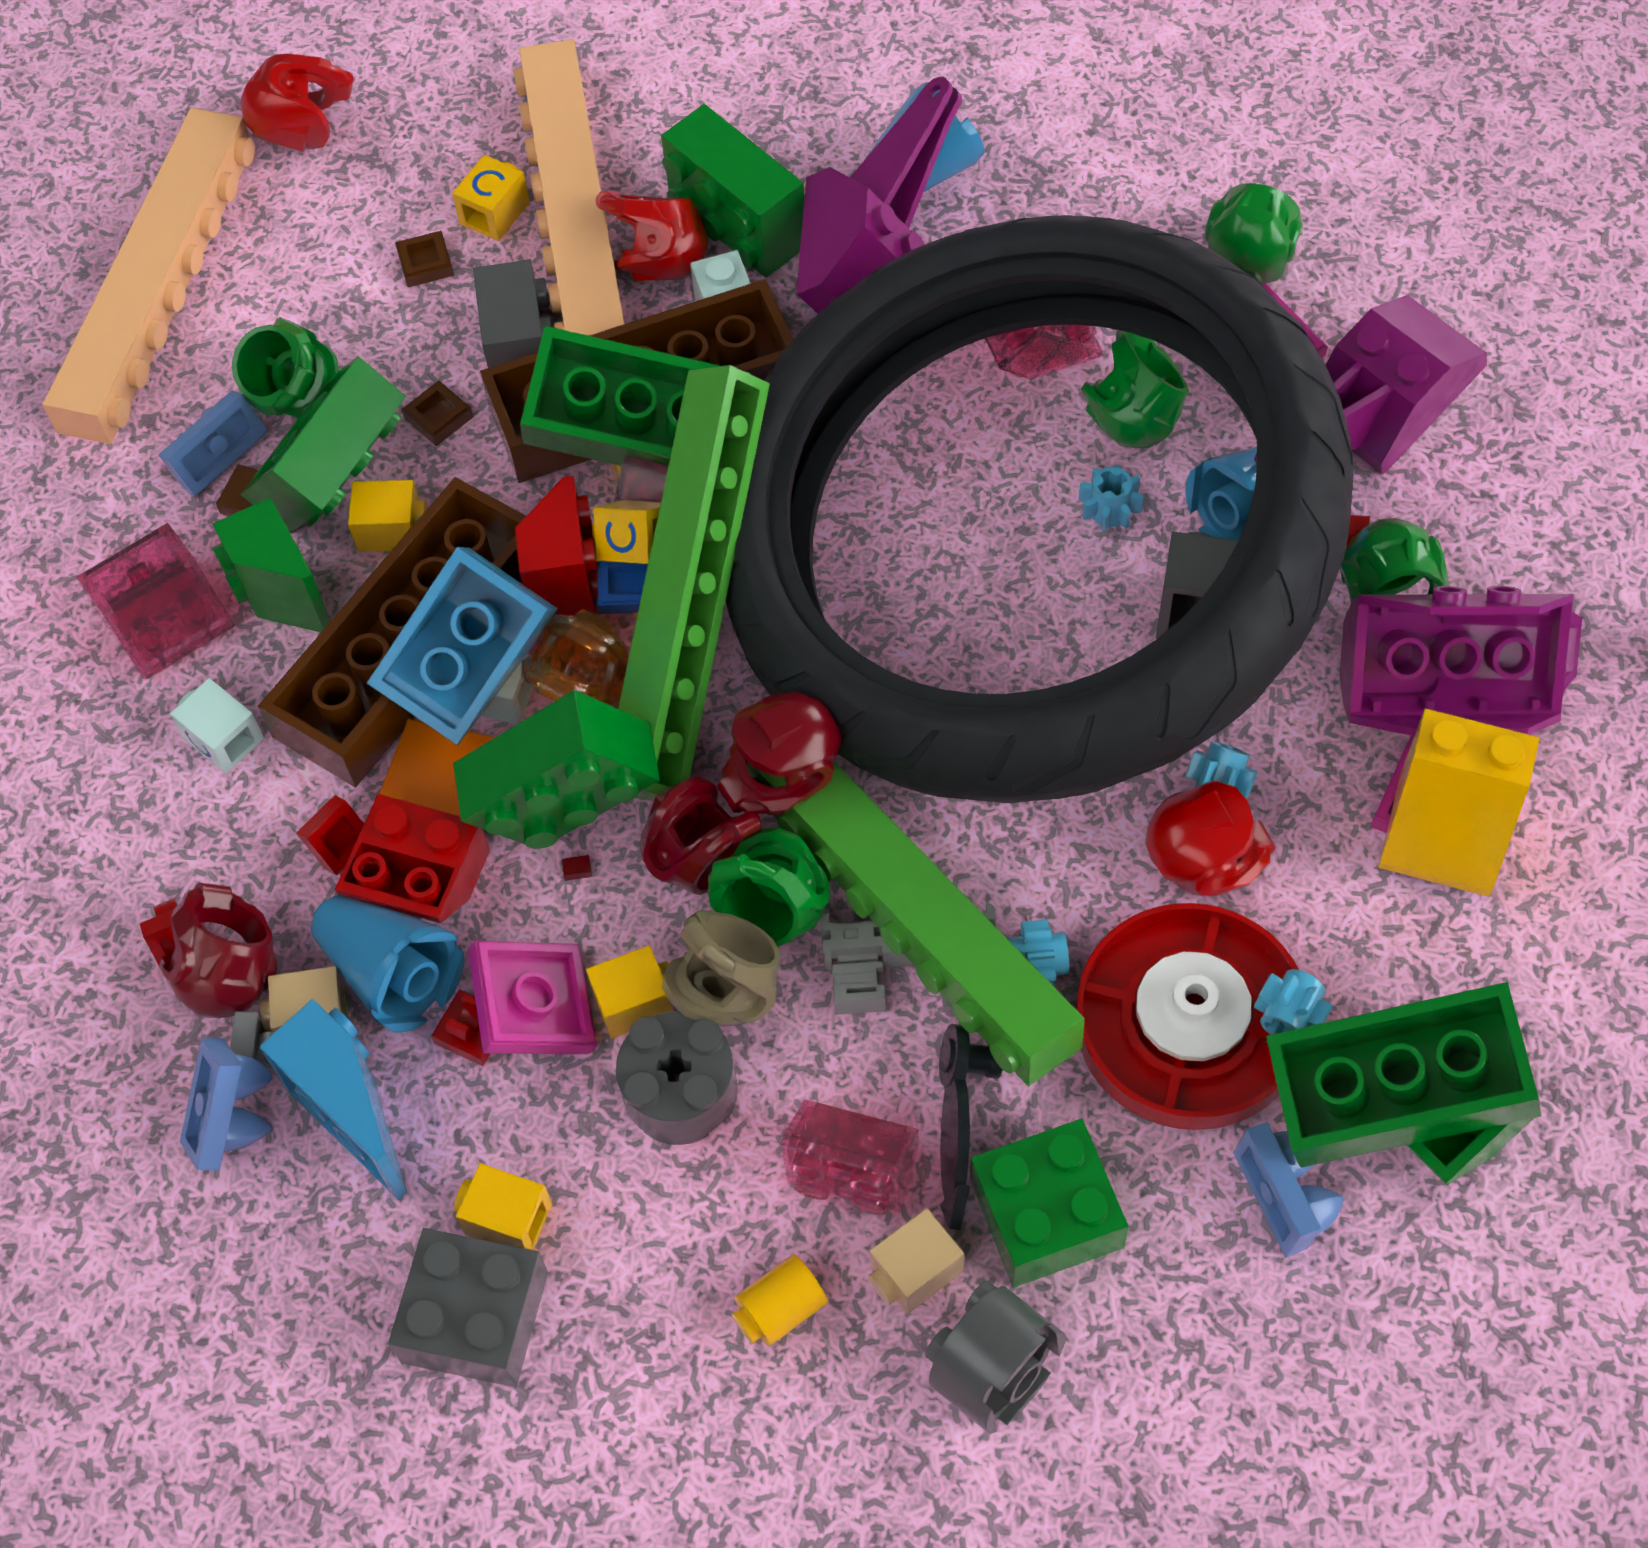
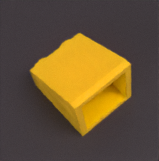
(1458, 802)

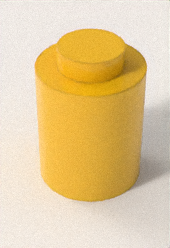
(778, 1302)

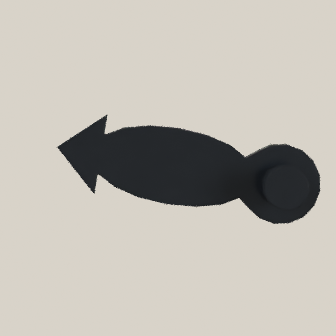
(955, 1060)

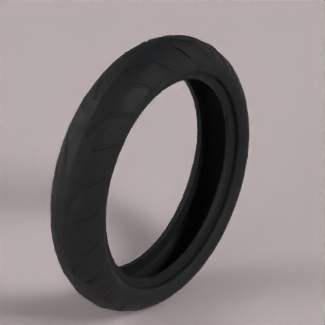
(1163, 696)

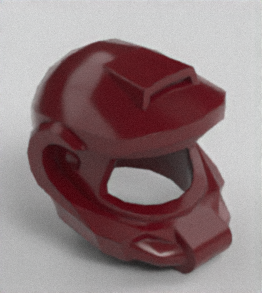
(785, 738)
(690, 833)
(214, 973)

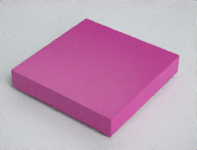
(531, 998)

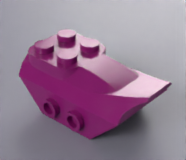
(1460, 654)

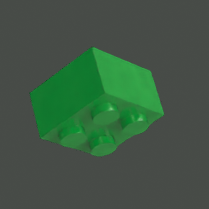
(1048, 1202)

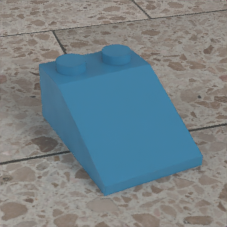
(461, 644)
(327, 1075)

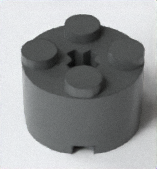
(707, 1081)
(993, 1356)

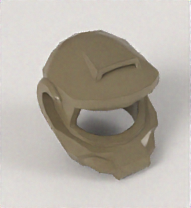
(725, 973)

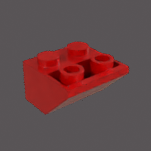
(559, 550)
(414, 860)

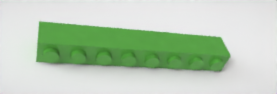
(692, 563)
(935, 928)

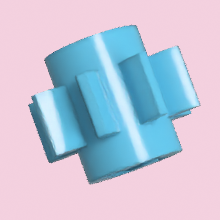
(1111, 497)
(1224, 765)
(1043, 949)
(1292, 1002)

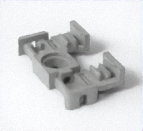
(857, 952)

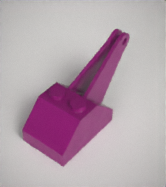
(866, 218)
(1398, 377)

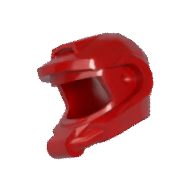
(279, 104)
(666, 235)
(1201, 836)

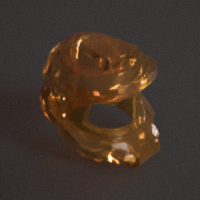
(578, 655)

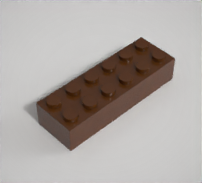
(723, 330)
(324, 698)

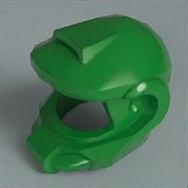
(1255, 230)
(282, 367)
(1140, 395)
(1391, 559)
(771, 884)

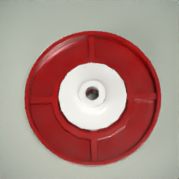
(1177, 1017)

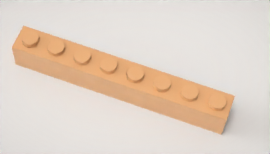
(568, 186)
(149, 277)

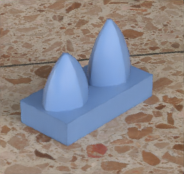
(213, 442)
(210, 1118)
(1291, 1210)

